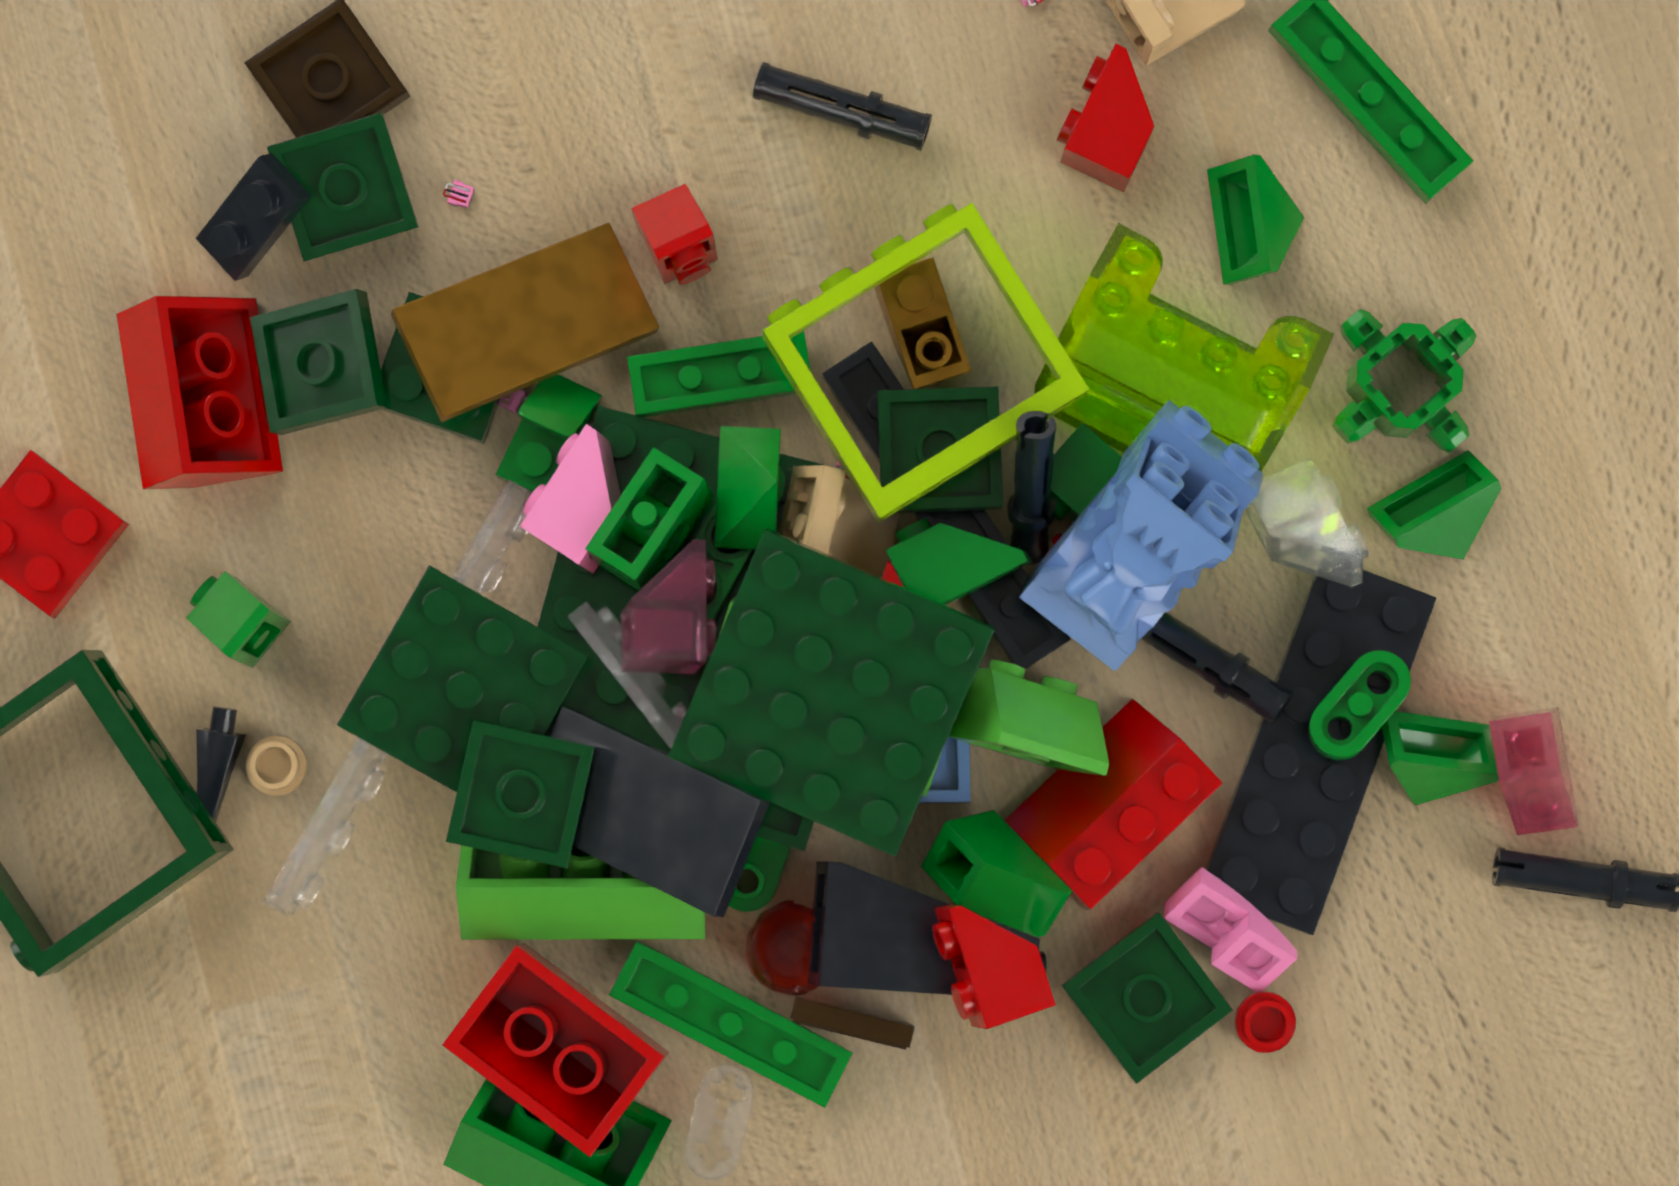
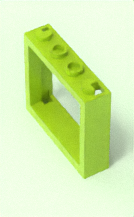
(888, 261)

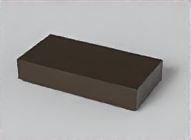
(852, 1023)

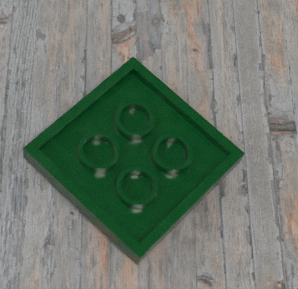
(456, 663)

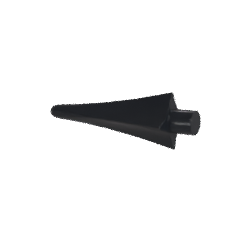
(216, 757)

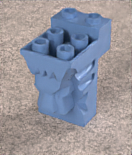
(1145, 535)

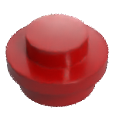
(1265, 1022)

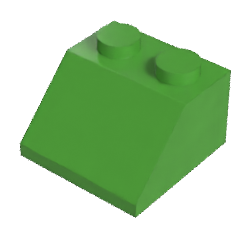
(1032, 720)

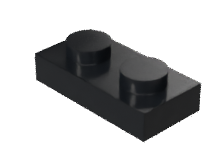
(253, 216)

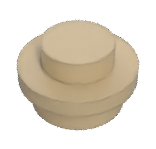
(276, 765)

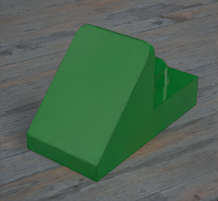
(547, 420)

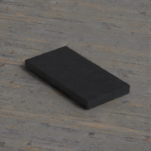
(661, 816)

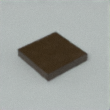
(326, 73)

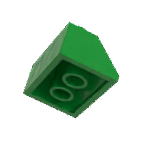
(512, 1147)

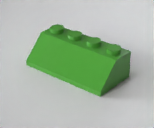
(588, 900)

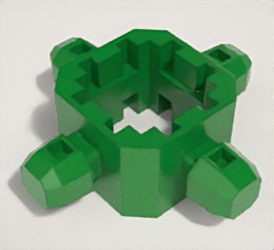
(1435, 351)

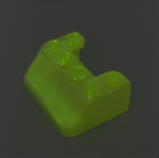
(1146, 351)

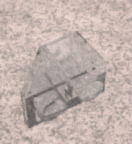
(1302, 525)

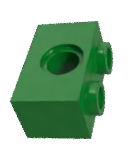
(650, 520)

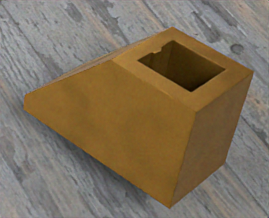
(922, 325)

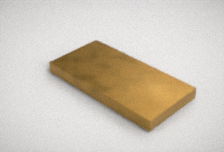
(524, 321)

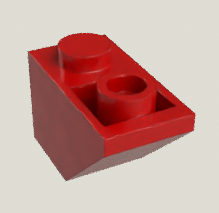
(1112, 127)
(676, 235)
(994, 969)

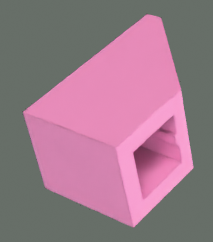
(575, 498)

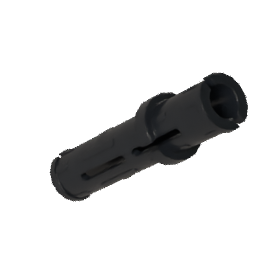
(909, 126)
(1031, 505)
(1220, 668)
(1612, 883)

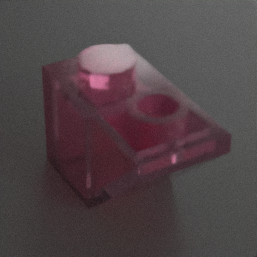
(666, 620)
(1534, 770)

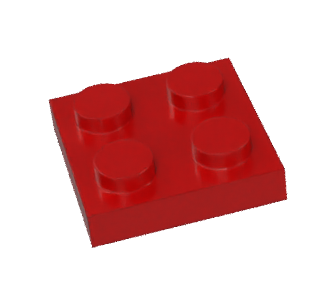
(51, 534)

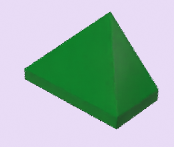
(1251, 218)
(746, 486)
(1439, 509)
(1438, 755)

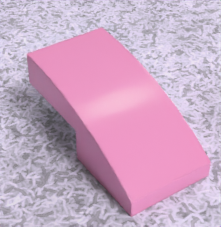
(1240, 935)

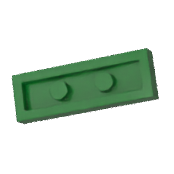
(708, 376)

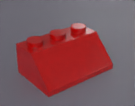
(196, 392)
(1104, 826)
(555, 1048)

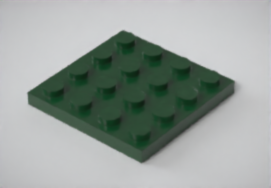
(831, 691)

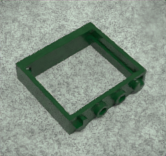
(161, 779)

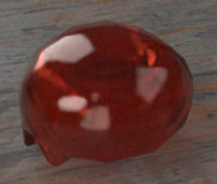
(780, 948)

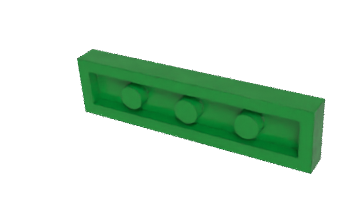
(1371, 96)
(731, 1024)

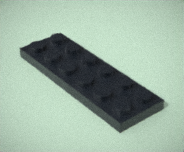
(1290, 800)

